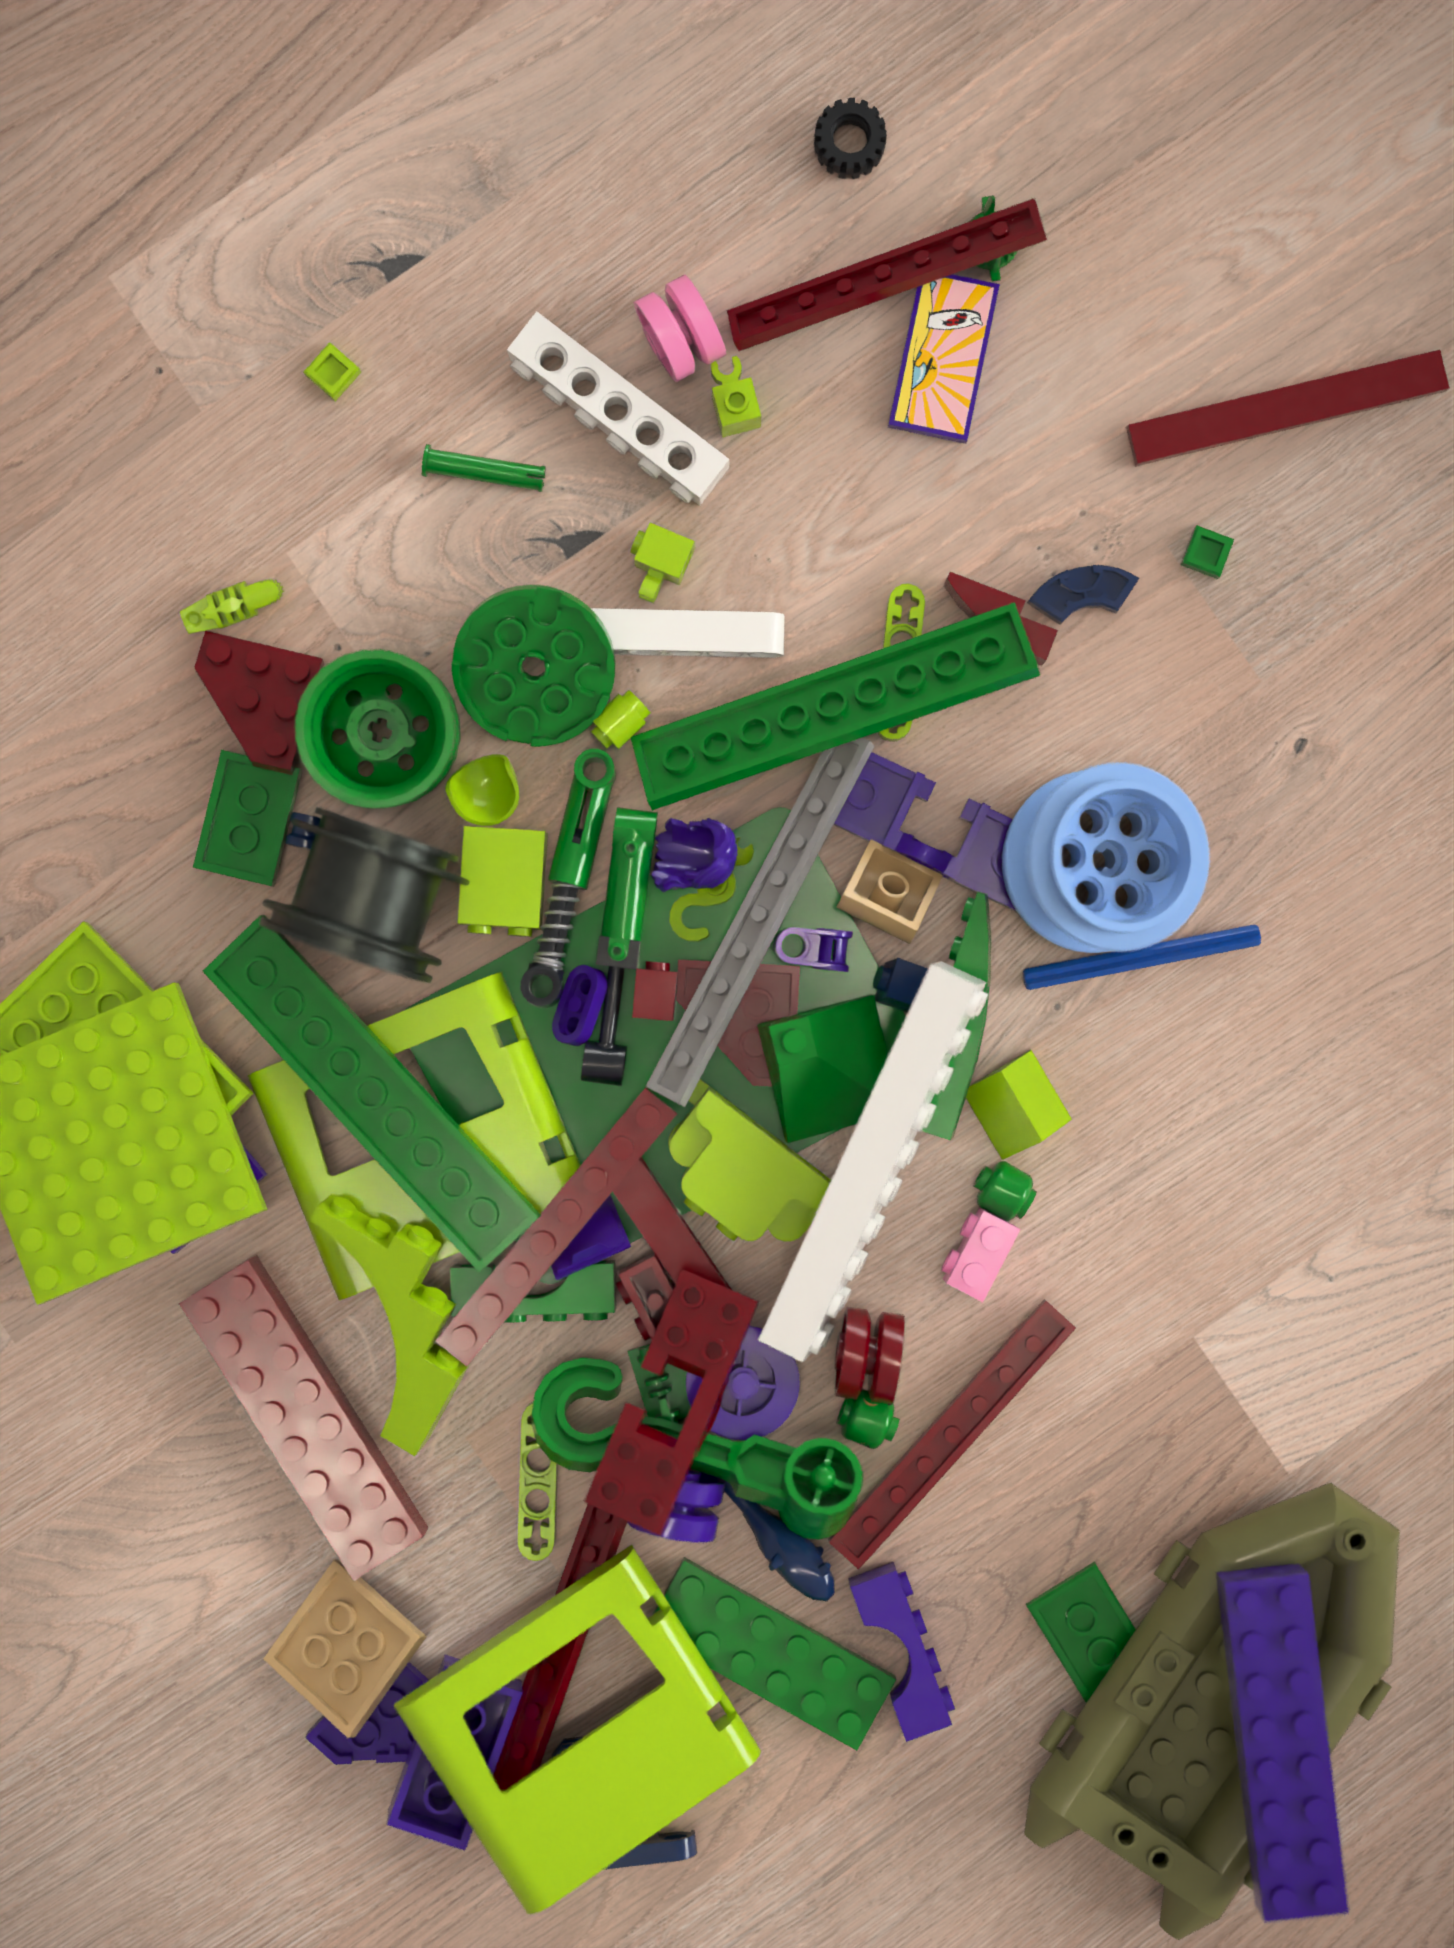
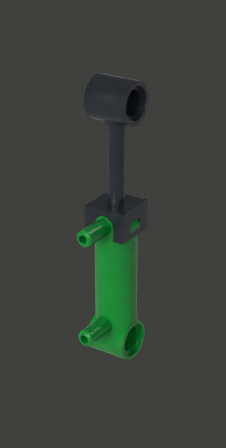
(621, 935)

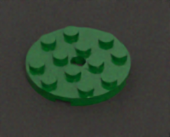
(541, 625)

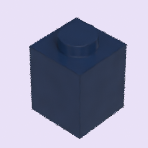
(898, 983)

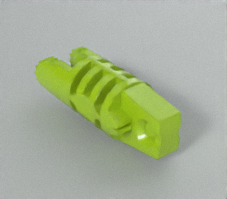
(230, 605)

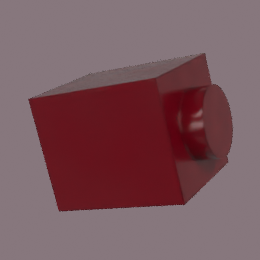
(655, 992)

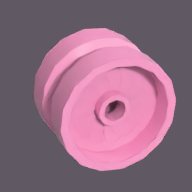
(684, 326)

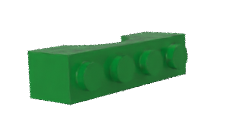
(583, 1292)

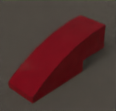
(978, 598)

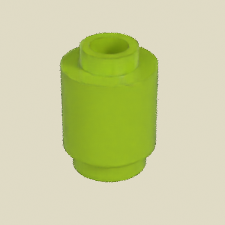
(620, 720)

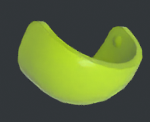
(484, 790)

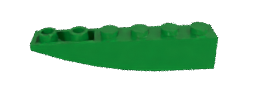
(971, 956)

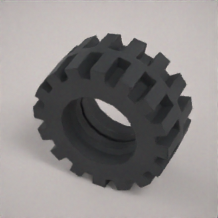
(853, 114)

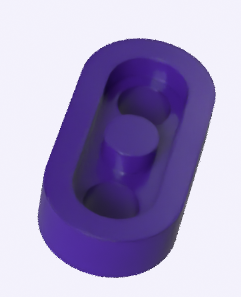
(579, 1005)

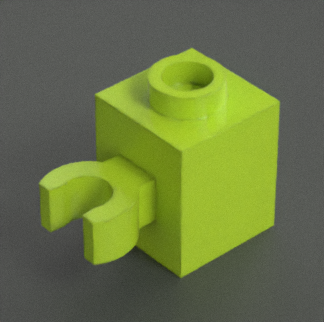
(734, 401)
(662, 556)

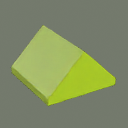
(1017, 1105)

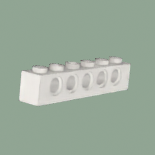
(544, 339)

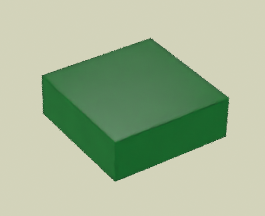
(1207, 552)

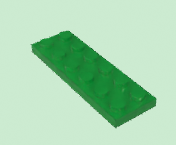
(778, 1655)

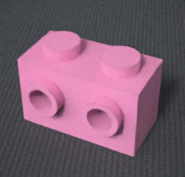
(979, 1254)

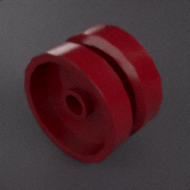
(870, 1355)

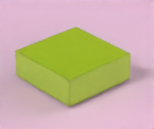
(332, 371)

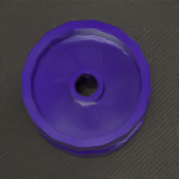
(690, 1516)

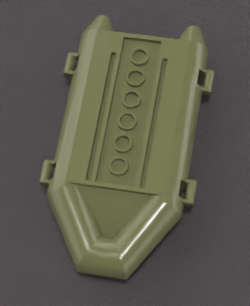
(1157, 1742)

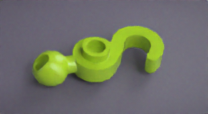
(706, 897)

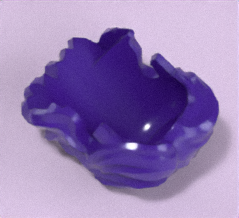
(694, 854)

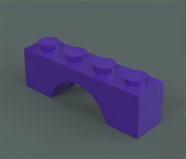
(917, 1698)

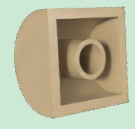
(890, 891)

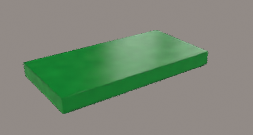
(1083, 1626)

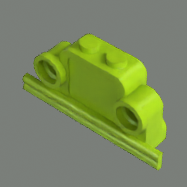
(743, 1172)

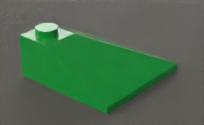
(824, 1065)

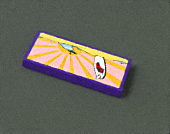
(944, 357)

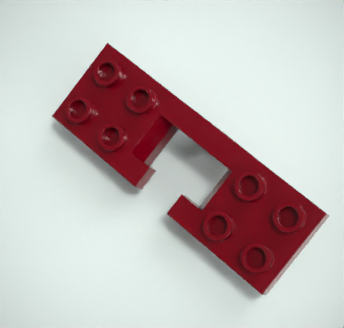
(643, 1465)

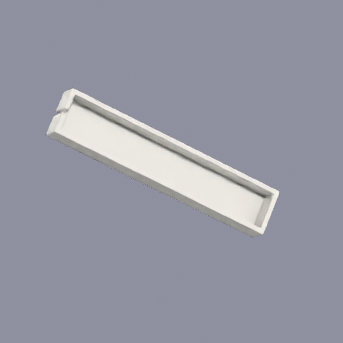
(872, 1160)

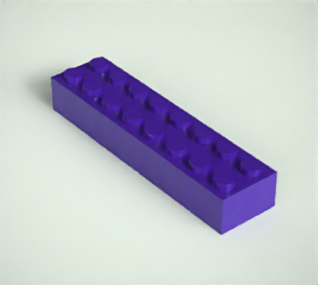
(1282, 1742)

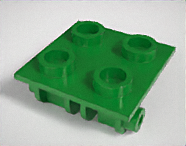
(662, 1395)

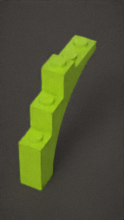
(416, 1314)

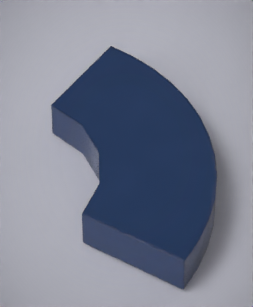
(1083, 588)

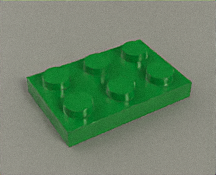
(246, 820)

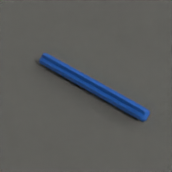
(1150, 956)

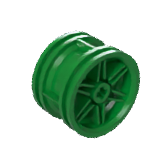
(325, 709)

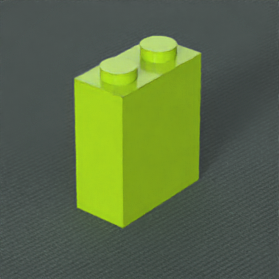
(504, 878)

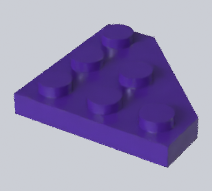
(381, 1737)

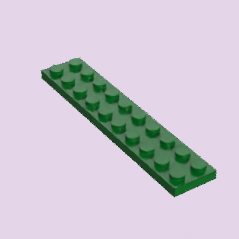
(834, 706)
(372, 1093)

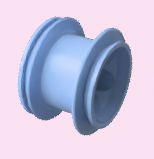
(1163, 829)

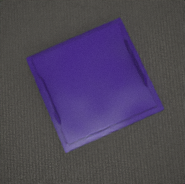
(595, 1241)

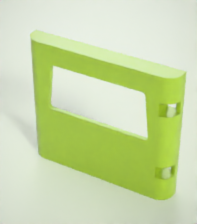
(507, 1136)
(611, 1783)

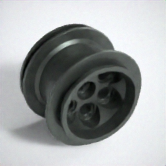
(365, 895)

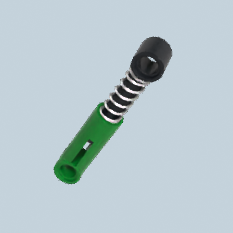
(570, 872)

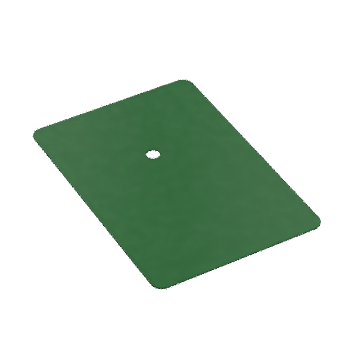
(594, 1108)

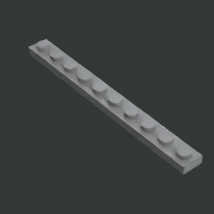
(758, 920)

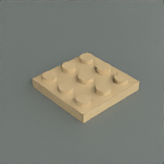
(344, 1648)

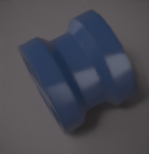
(301, 837)

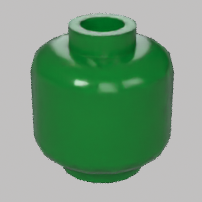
(1004, 1191)

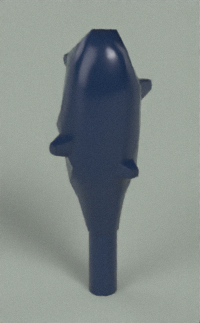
(787, 1552)

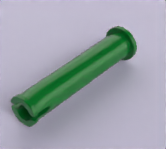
(482, 469)

